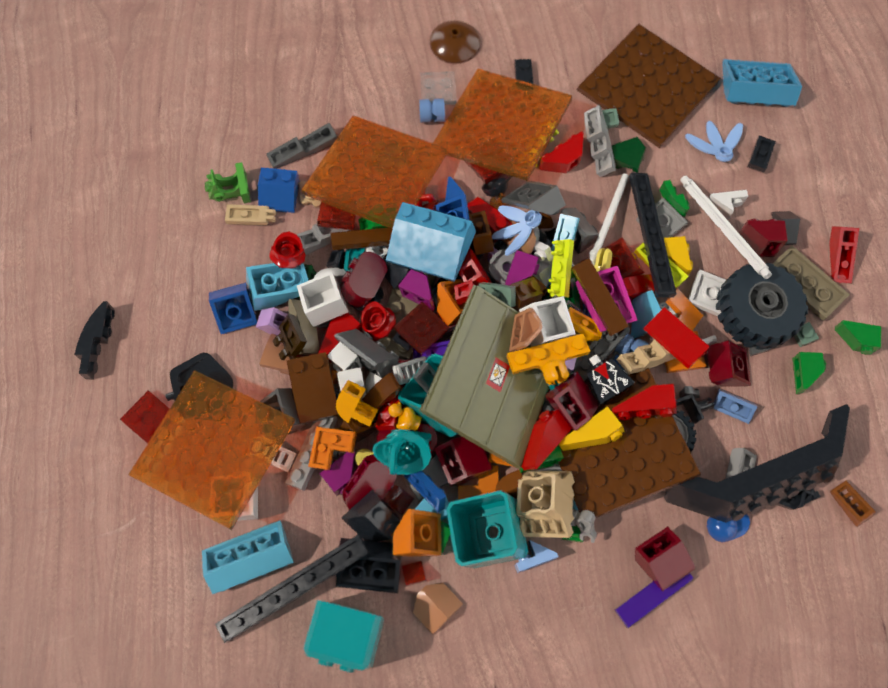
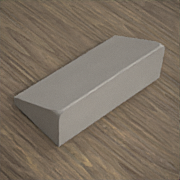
(740, 461)

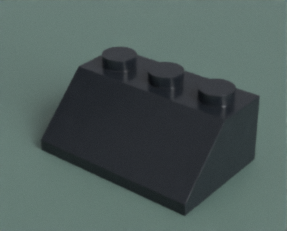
(375, 571)

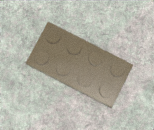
(821, 291)

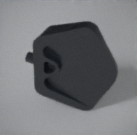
(202, 363)

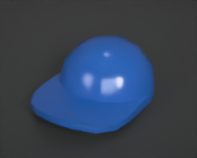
(727, 531)

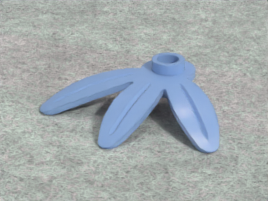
(722, 151)
(527, 222)

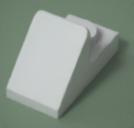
(727, 200)

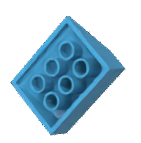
(760, 82)
(430, 241)

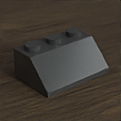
(536, 197)
(371, 354)

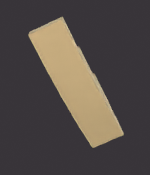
(644, 357)

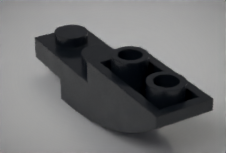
(95, 331)

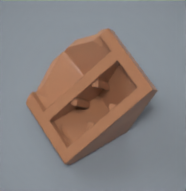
(525, 329)
(435, 606)

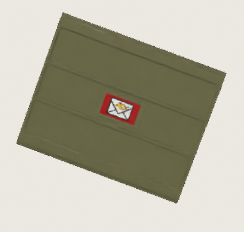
(476, 386)

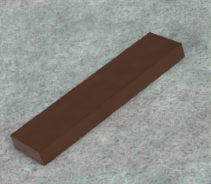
(360, 238)
(599, 297)

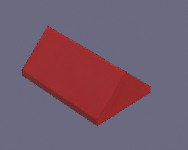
(676, 338)

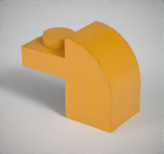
(350, 406)

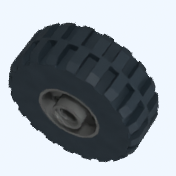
(762, 309)

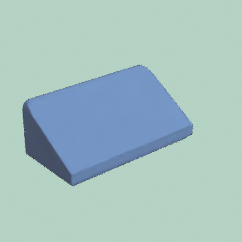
(734, 406)

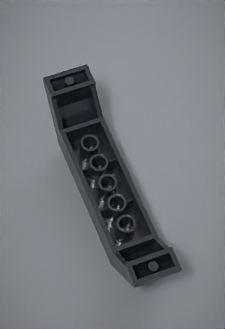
(768, 481)

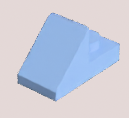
(540, 556)

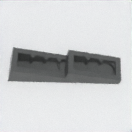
(300, 148)

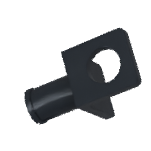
(695, 408)

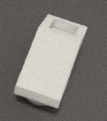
(545, 260)

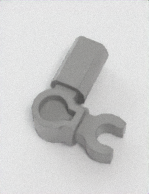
(585, 522)

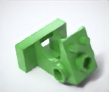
(216, 182)

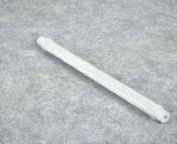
(725, 226)

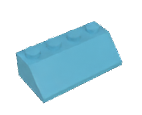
(246, 557)

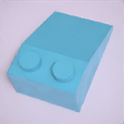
(273, 285)

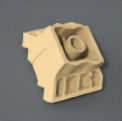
(545, 504)

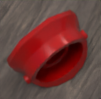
(287, 251)
(377, 320)

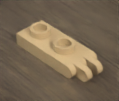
(249, 215)

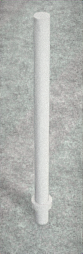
(609, 217)

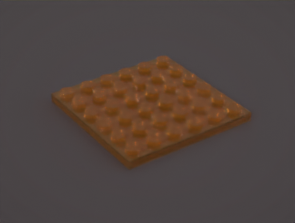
(503, 123)
(374, 171)
(212, 449)

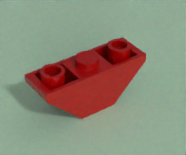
(564, 156)
(473, 270)

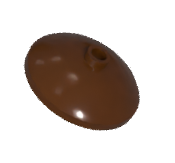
(457, 47)

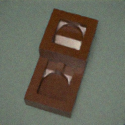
(382, 392)

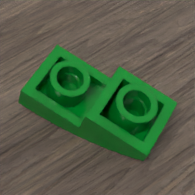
(678, 202)

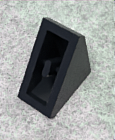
(792, 225)

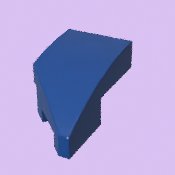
(453, 189)

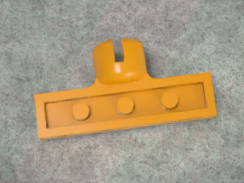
(549, 357)

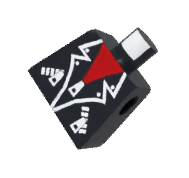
(607, 379)

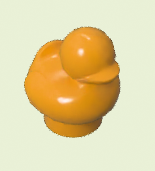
(407, 417)

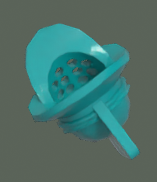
(404, 451)

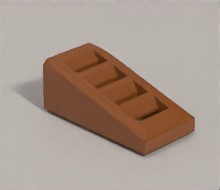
(847, 507)

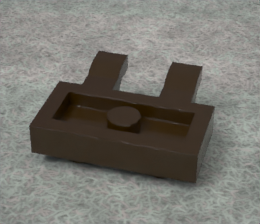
(291, 337)

